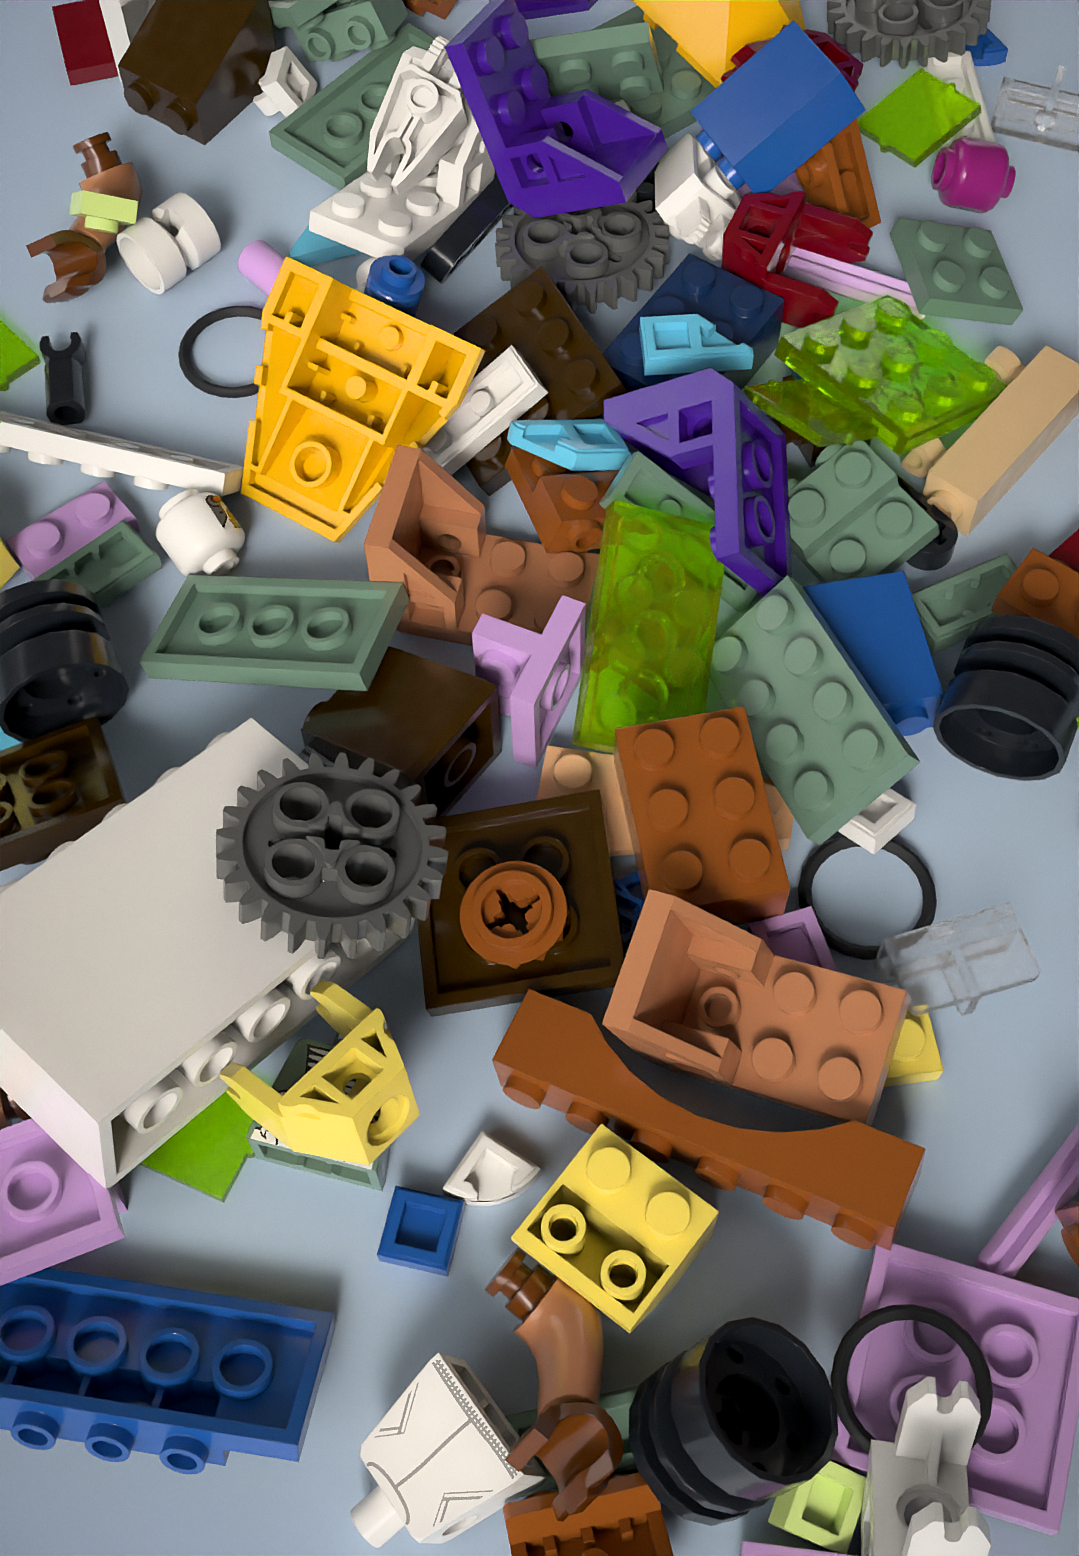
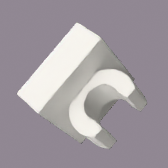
(285, 84)

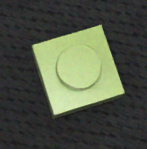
(103, 211)
(822, 1508)

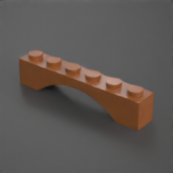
(835, 1174)

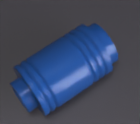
(396, 283)

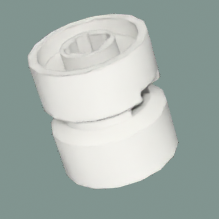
(168, 243)

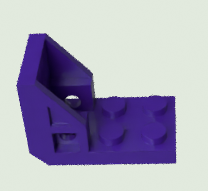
(523, 128)
(728, 450)

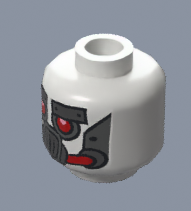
(200, 534)

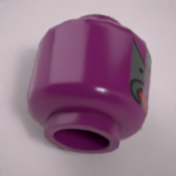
(972, 174)

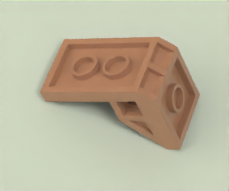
(437, 544)
(748, 1020)

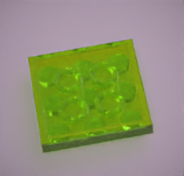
(892, 372)

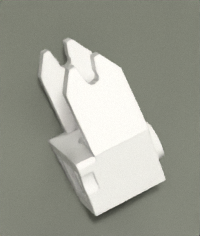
(920, 1481)

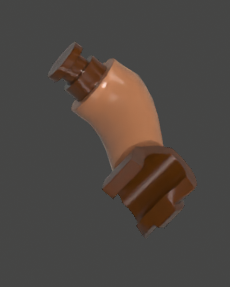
(79, 252)
(567, 1340)

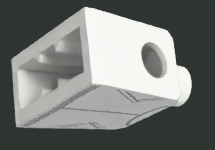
(440, 1459)

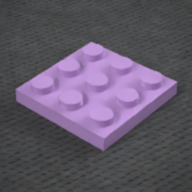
(1033, 1363)

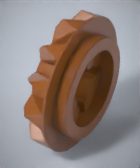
(524, 885)

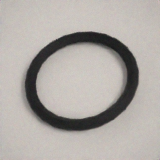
(194, 331)
(893, 847)
(899, 1313)

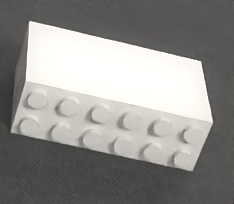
(139, 978)

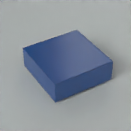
(421, 1230)

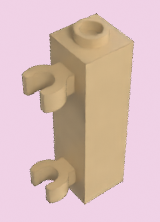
(1003, 439)

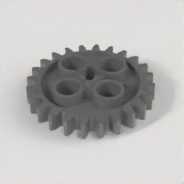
(907, 28)
(587, 252)
(331, 855)

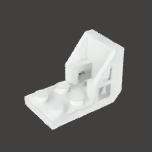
(382, 223)

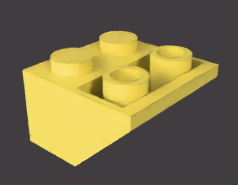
(617, 1229)

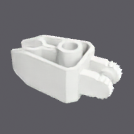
(417, 119)
(694, 196)

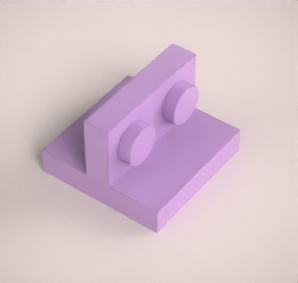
(532, 673)
(49, 1204)

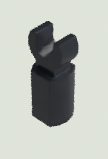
(64, 381)

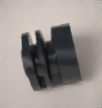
(55, 660)
(1012, 698)
(733, 1422)

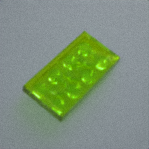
(648, 624)

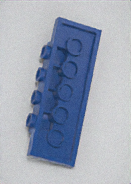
(156, 1369)

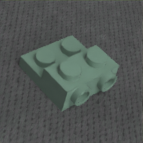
(352, 28)
(854, 516)

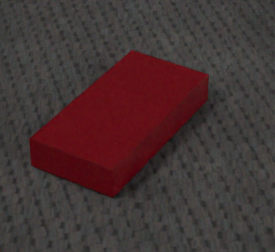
(84, 42)

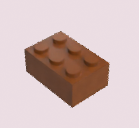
(702, 815)

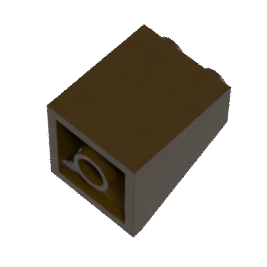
(198, 63)
(415, 719)

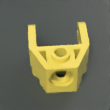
(316, 1112)

